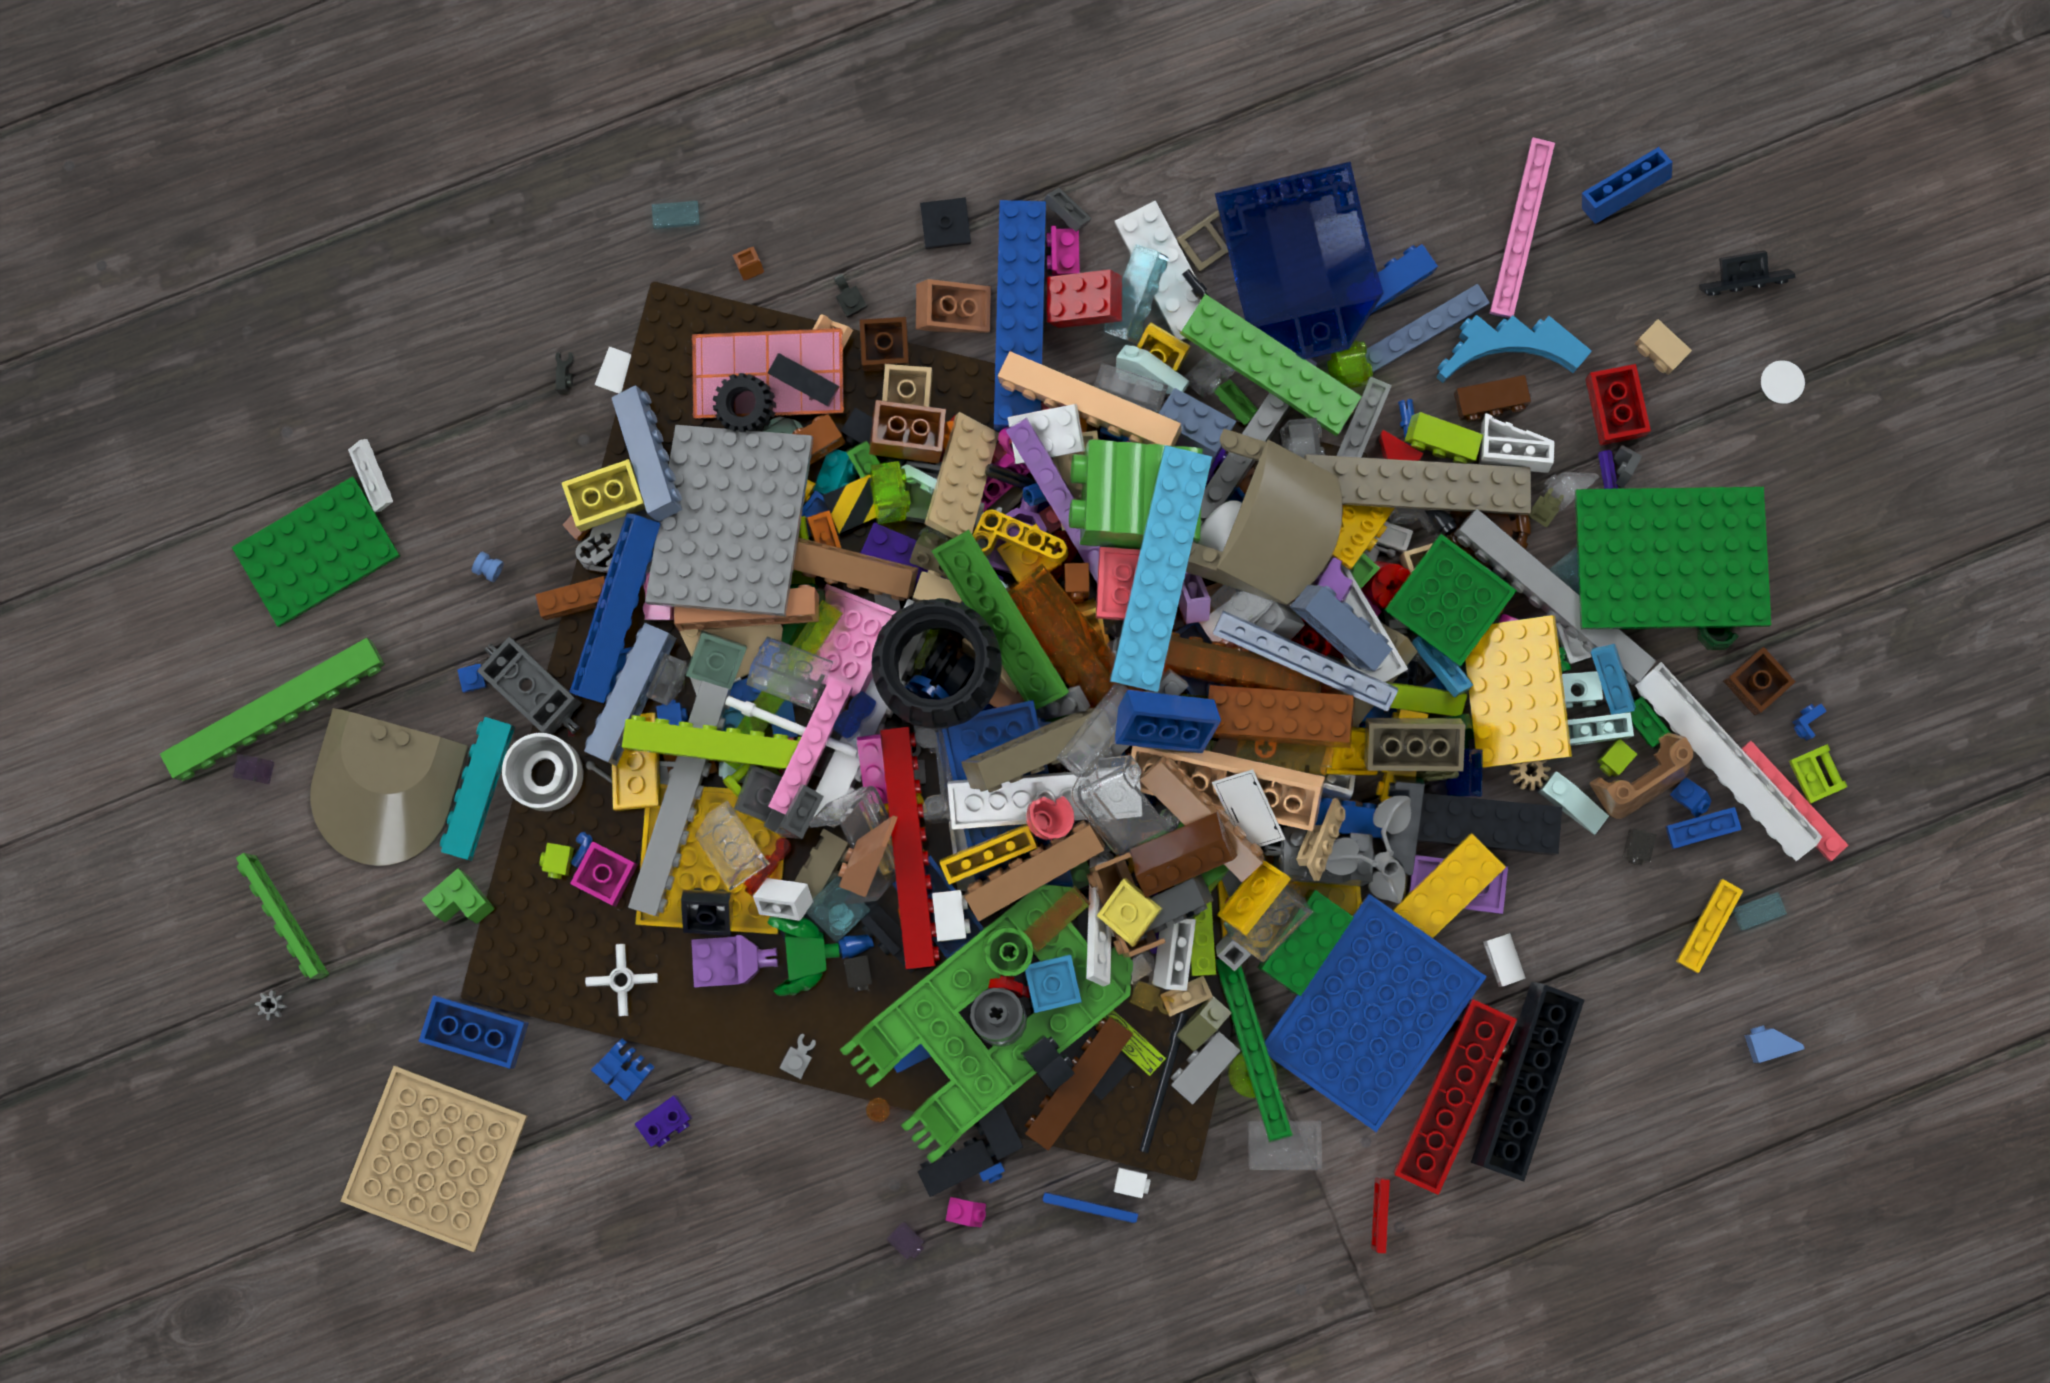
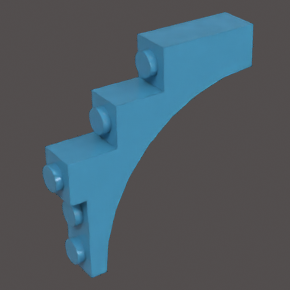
(1547, 340)

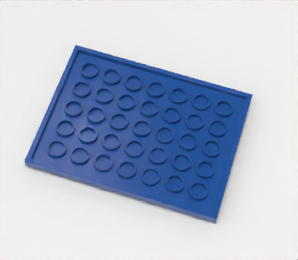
(1373, 1013)

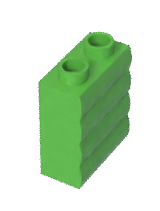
(1116, 492)

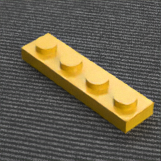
(1709, 926)

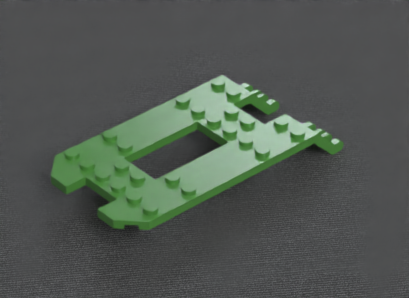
(981, 1075)

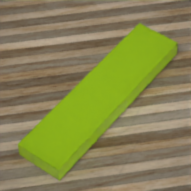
(1427, 700)

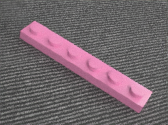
(811, 744)

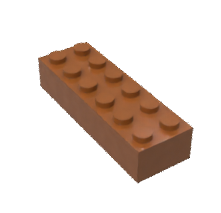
(1284, 716)

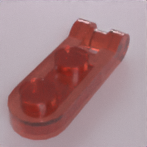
(752, 884)

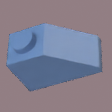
(1770, 1044)

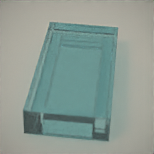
(675, 214)
(1759, 911)

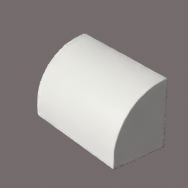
(1504, 960)

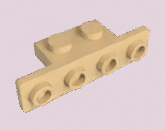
(1319, 842)

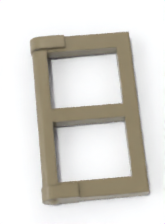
(1188, 250)

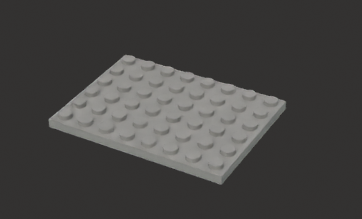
(736, 522)

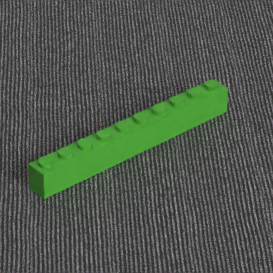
(272, 709)

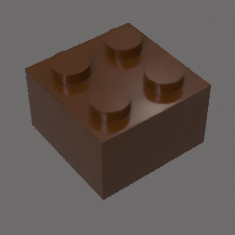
(883, 343)
(1759, 681)

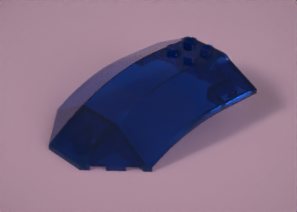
(1302, 258)

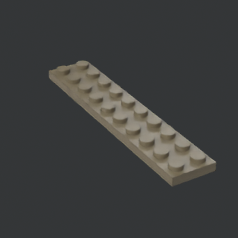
(1430, 484)

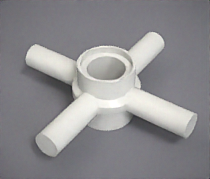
(611, 980)

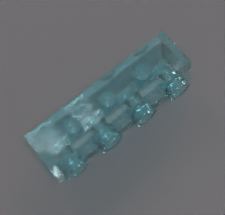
(1138, 290)

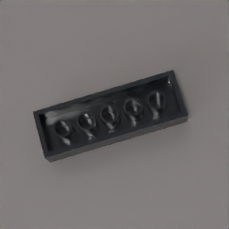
(1494, 822)

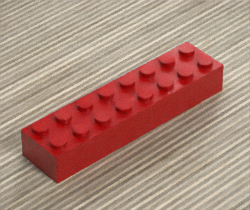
(1454, 1096)

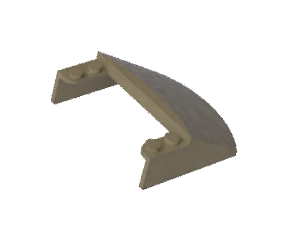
(1282, 527)

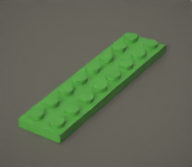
(1270, 365)
(985, 594)

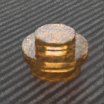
(878, 1110)

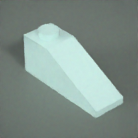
(1149, 366)
(1573, 802)

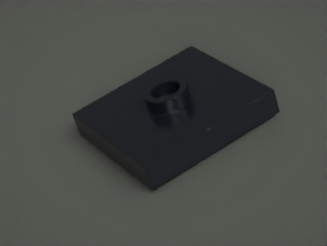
(945, 223)

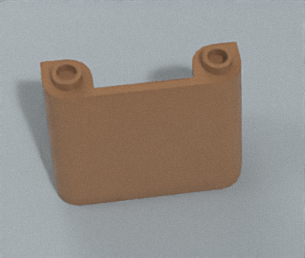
(1624, 798)

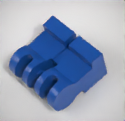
(611, 1069)

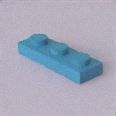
(1444, 668)
(1613, 679)

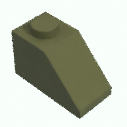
(1203, 1023)

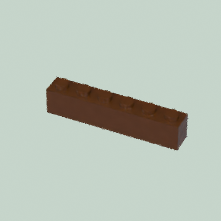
(1088, 1071)

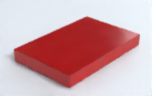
(1380, 1215)

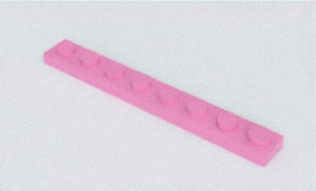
(1522, 228)

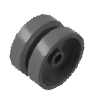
(995, 1003)

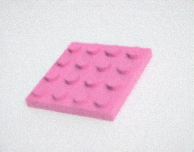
(853, 638)

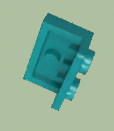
(835, 472)

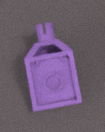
(1025, 514)
(728, 961)

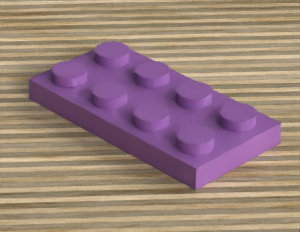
(1489, 900)

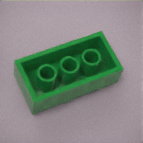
(1308, 946)

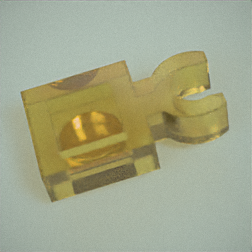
(1147, 997)

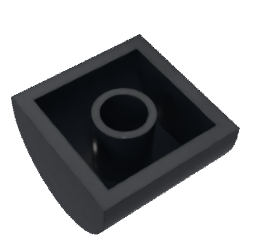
(707, 911)

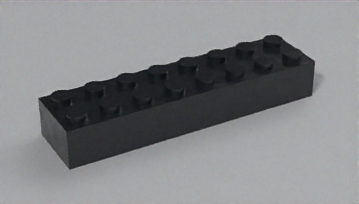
(1527, 1081)

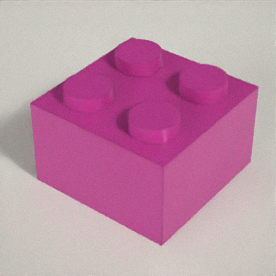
(604, 874)

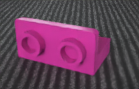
(1064, 251)

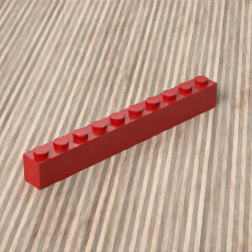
(908, 848)

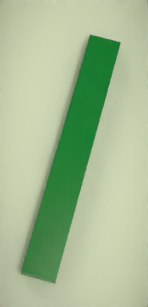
(1254, 1052)

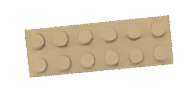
(961, 477)

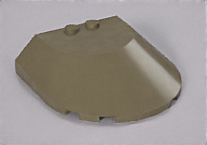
(383, 788)

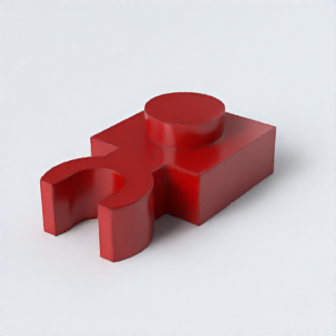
(1008, 983)

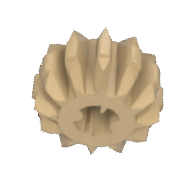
(1538, 774)

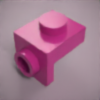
(966, 1212)

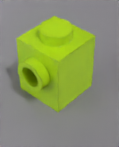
(556, 860)

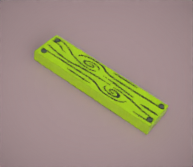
(1138, 1048)

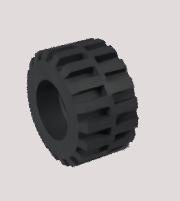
(729, 392)

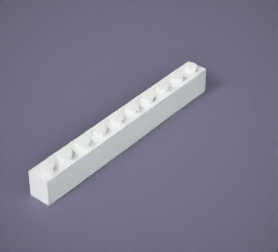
(1728, 762)

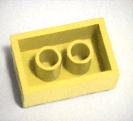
(603, 495)

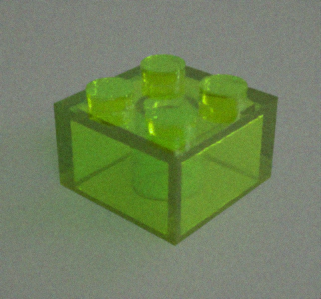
(888, 492)

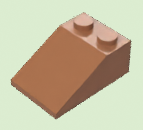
(952, 307)
(865, 858)

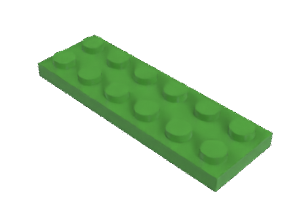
(286, 924)

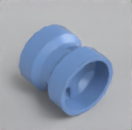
(488, 567)

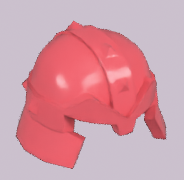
(1050, 819)

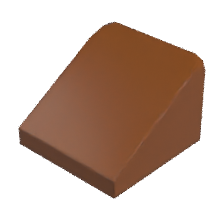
(748, 263)

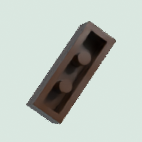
(1492, 398)

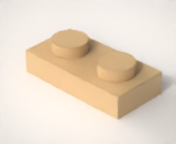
(1196, 993)

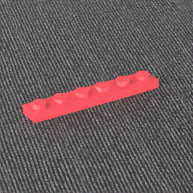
(1831, 843)

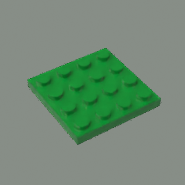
(1450, 600)

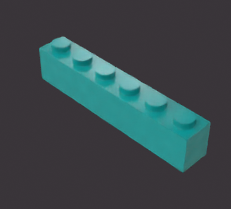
(477, 789)

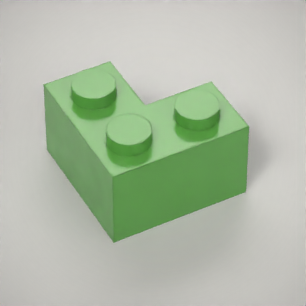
(457, 894)

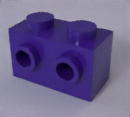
(663, 1121)

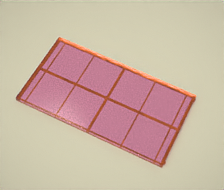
(753, 353)

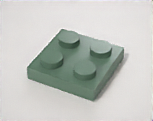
(716, 660)

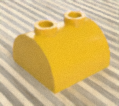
(1164, 346)

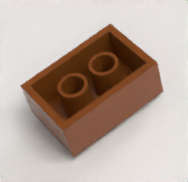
(907, 431)

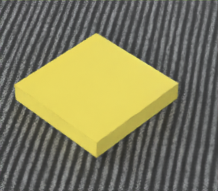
(1129, 912)

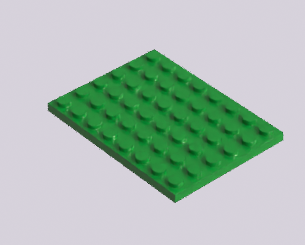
(1672, 558)

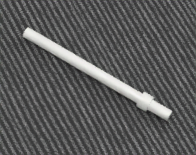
(750, 709)

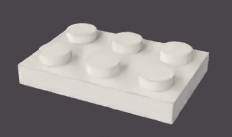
(1056, 428)

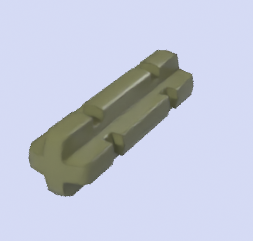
(1436, 775)

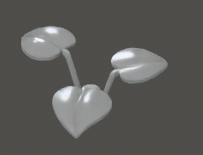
(1389, 880)

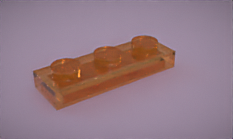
(1056, 918)

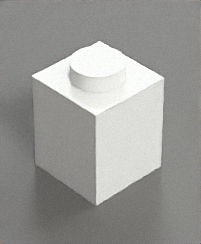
(1131, 1183)

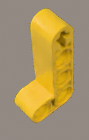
(1022, 540)

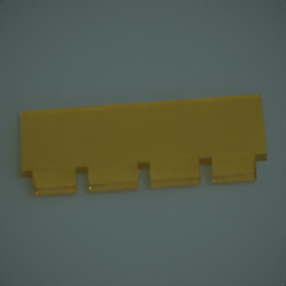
(1293, 755)

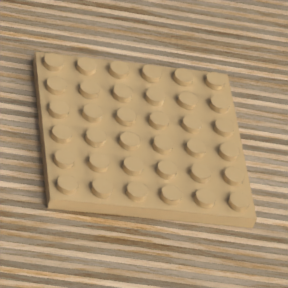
(434, 1158)

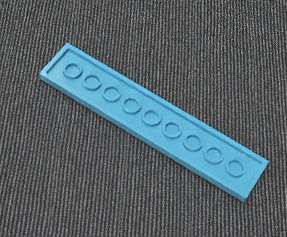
(1161, 568)

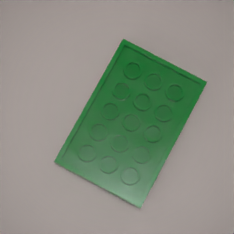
(315, 551)

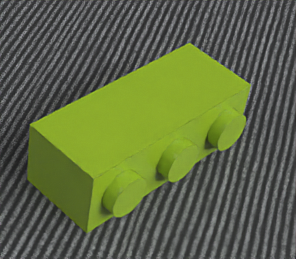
(1443, 438)

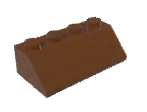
(1182, 854)

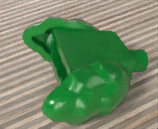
(804, 953)

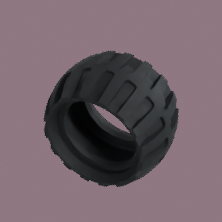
(935, 615)

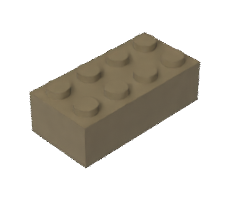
(1414, 744)

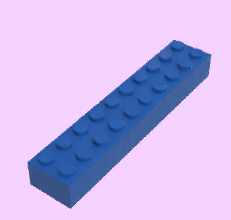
(1019, 298)

